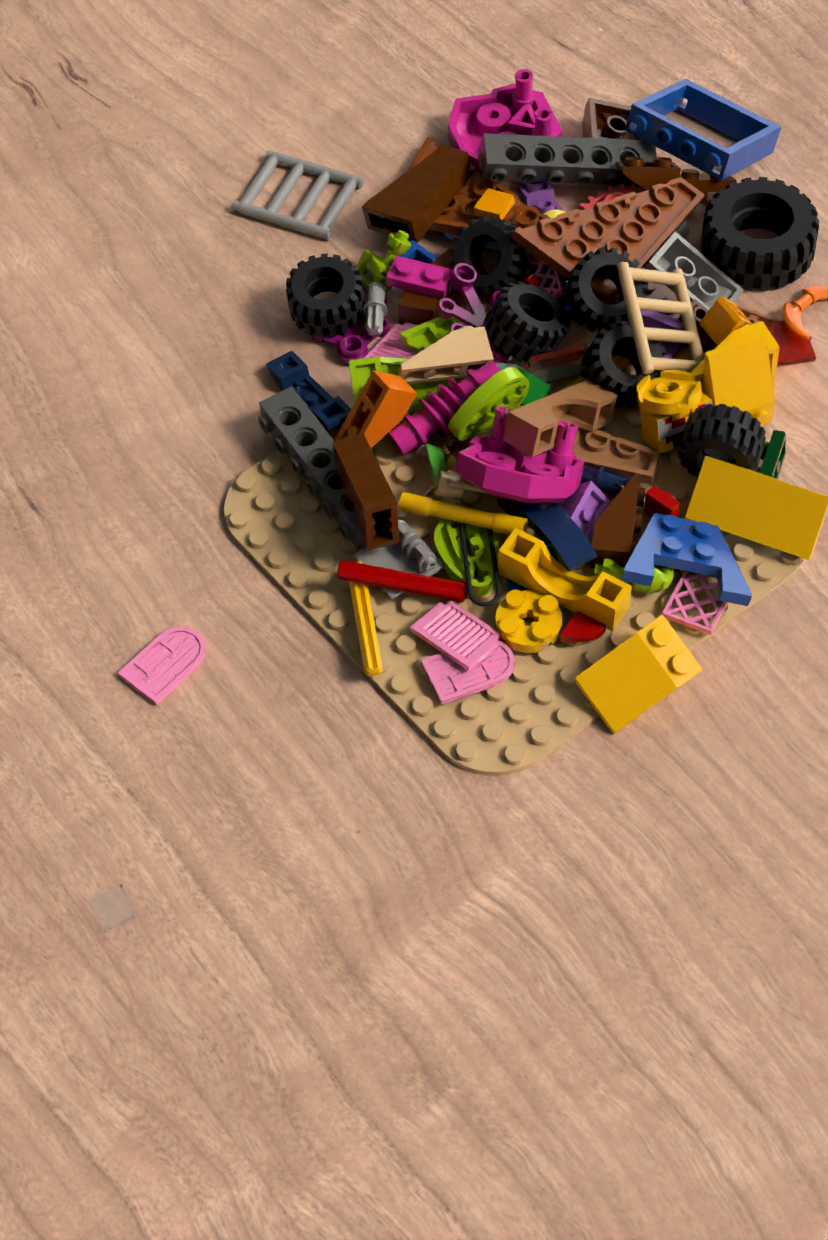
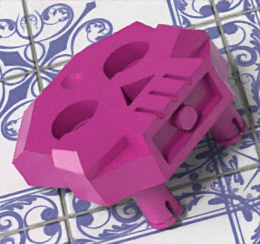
(506, 110)
(516, 475)

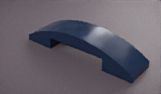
(292, 371)
(557, 528)

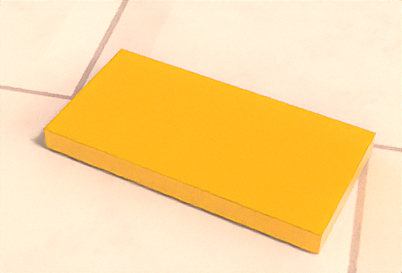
(758, 507)

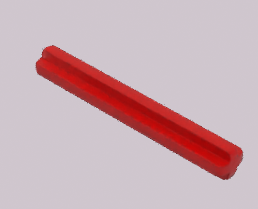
(402, 581)

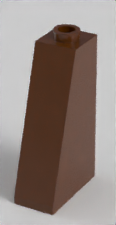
(419, 194)
(367, 491)

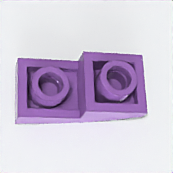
(538, 195)

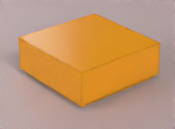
(494, 204)

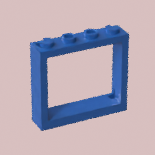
(754, 132)

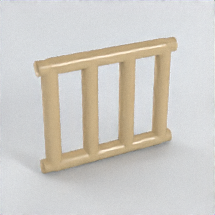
(643, 334)

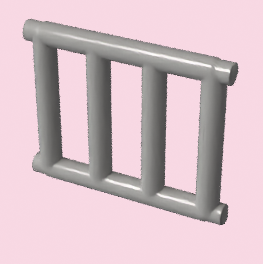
(297, 167)

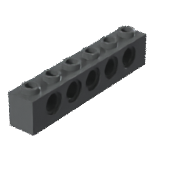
(561, 159)
(310, 455)

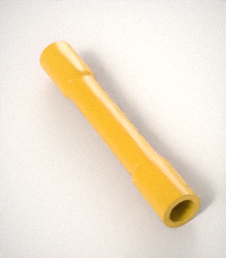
(427, 507)

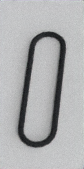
(467, 570)

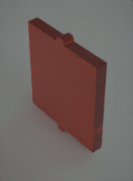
(792, 347)
(554, 358)

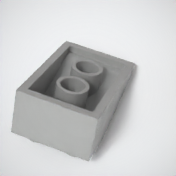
(702, 277)

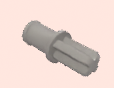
(374, 308)

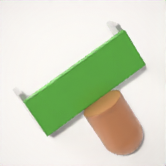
(436, 463)

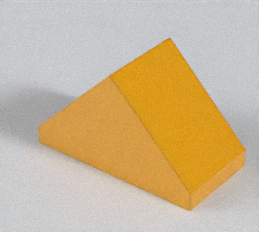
(723, 319)

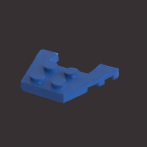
(690, 548)

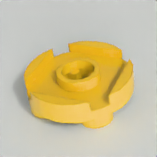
(669, 394)
(528, 604)

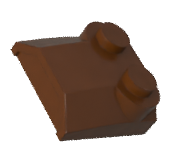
(606, 120)

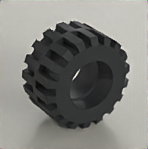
(470, 247)
(321, 276)
(580, 294)
(526, 321)
(602, 370)
(721, 434)

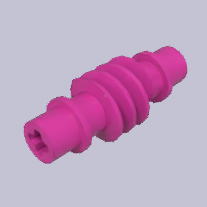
(439, 409)

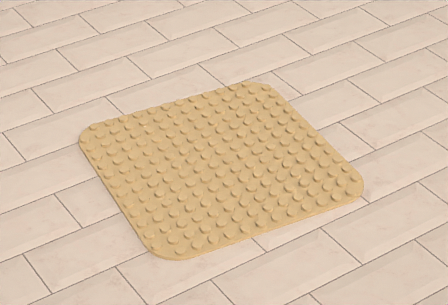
(540, 702)

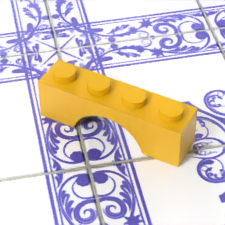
(533, 567)

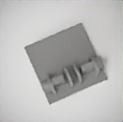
(408, 556)

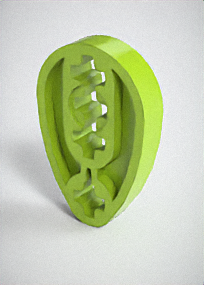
(477, 413)
(449, 551)

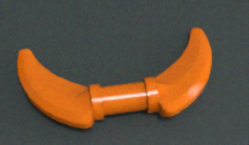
(792, 311)

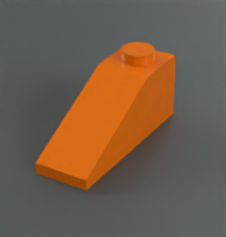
(378, 407)

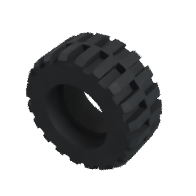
(767, 207)

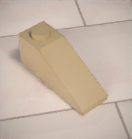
(449, 357)

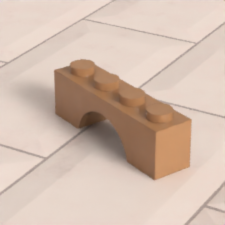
(535, 424)

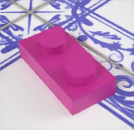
(419, 277)

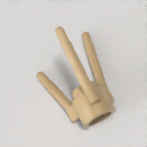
(451, 486)

